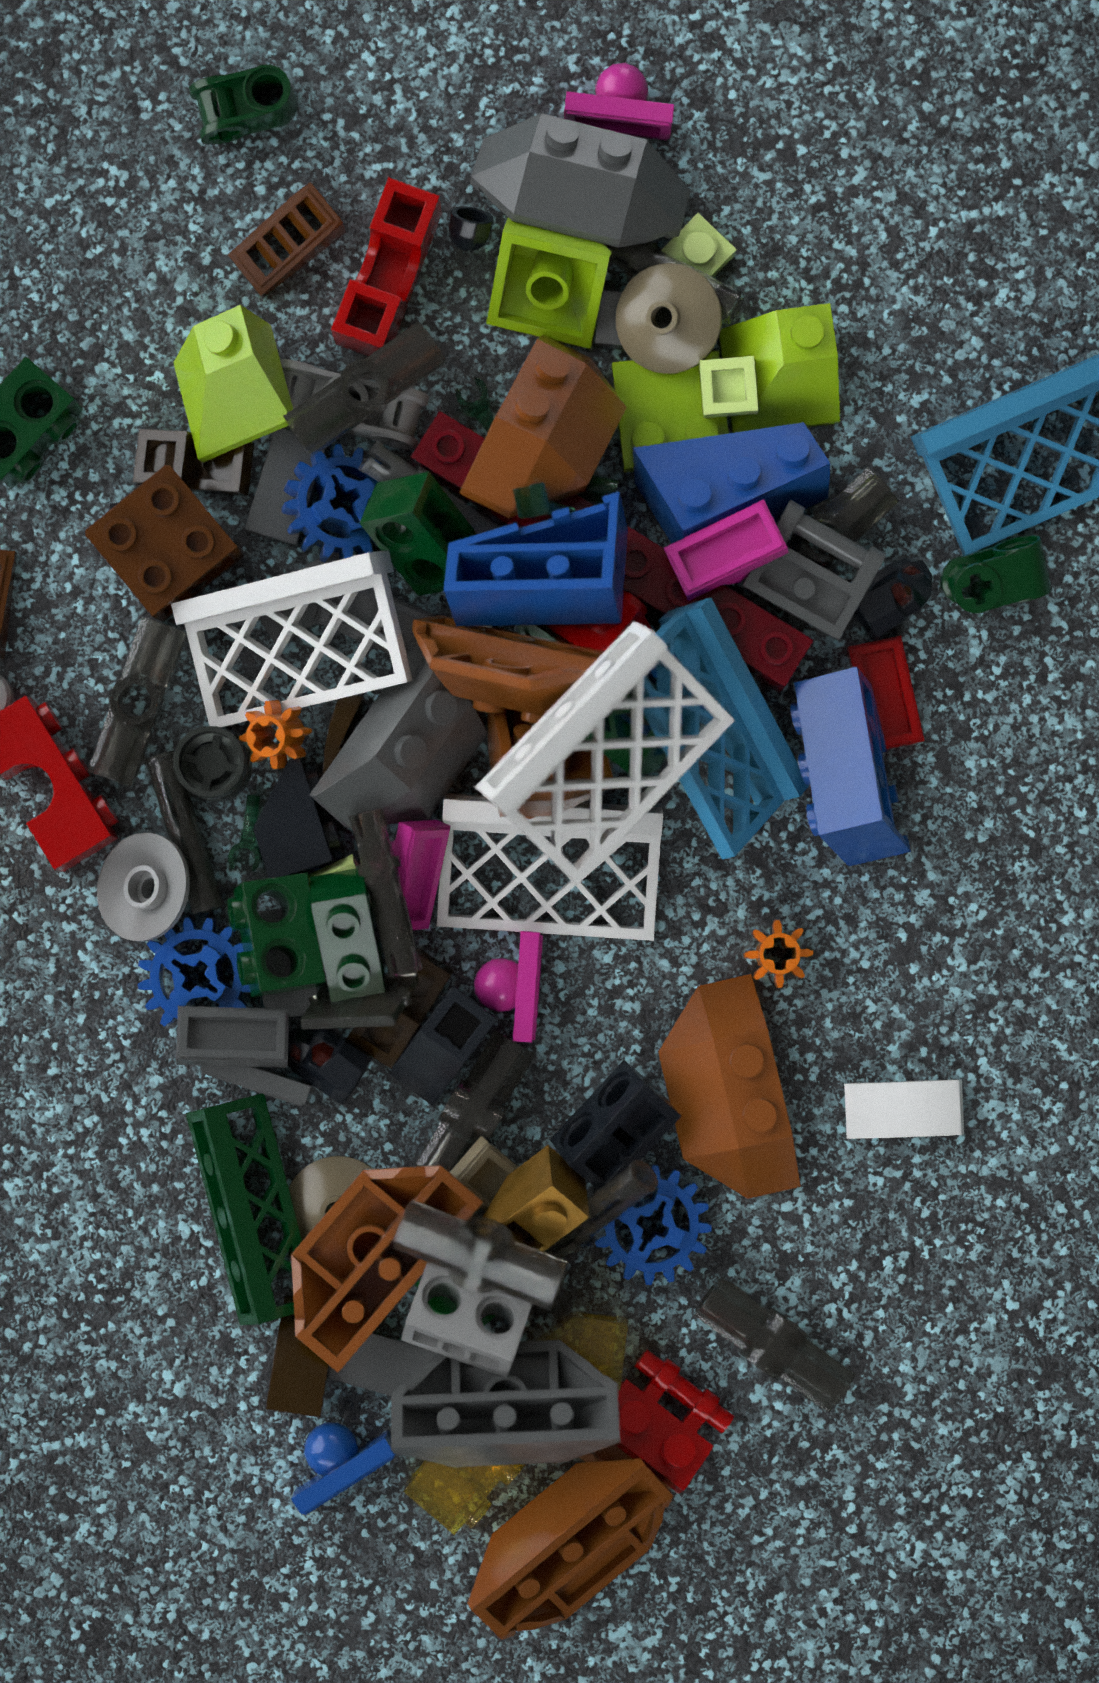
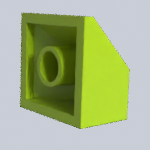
(548, 284)
(793, 366)
(231, 382)

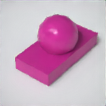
(621, 105)
(726, 550)
(422, 856)
(508, 985)

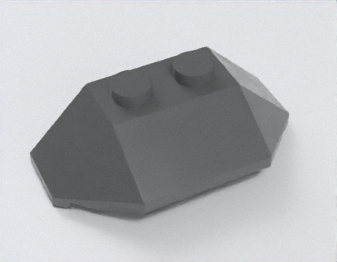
(581, 181)
(403, 751)
(543, 1412)

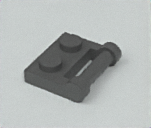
(808, 588)

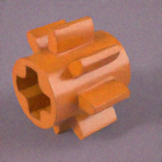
(289, 734)
(788, 965)

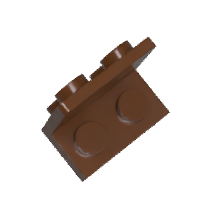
(163, 543)

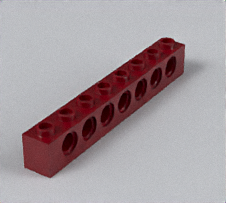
(764, 641)

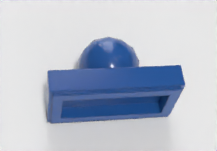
(335, 1457)

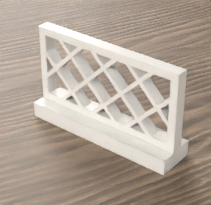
(297, 592)
(583, 712)
(480, 815)

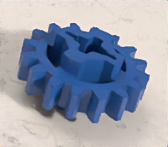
(321, 515)
(211, 954)
(673, 1234)

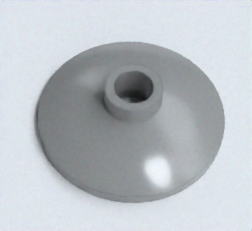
(127, 885)

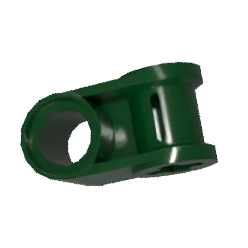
(238, 103)
(1006, 574)

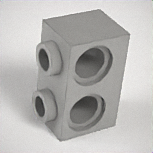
(462, 1332)

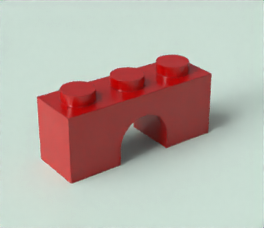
(393, 261)
(74, 821)

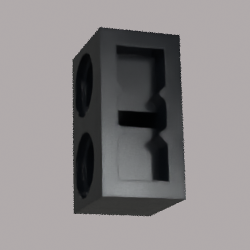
(615, 1126)

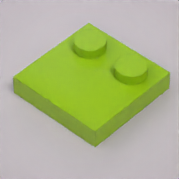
(661, 407)

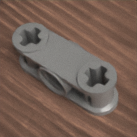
(392, 428)

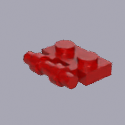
(658, 1437)

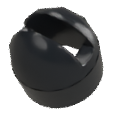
(469, 227)

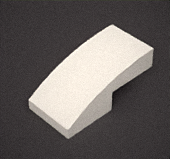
(904, 1109)

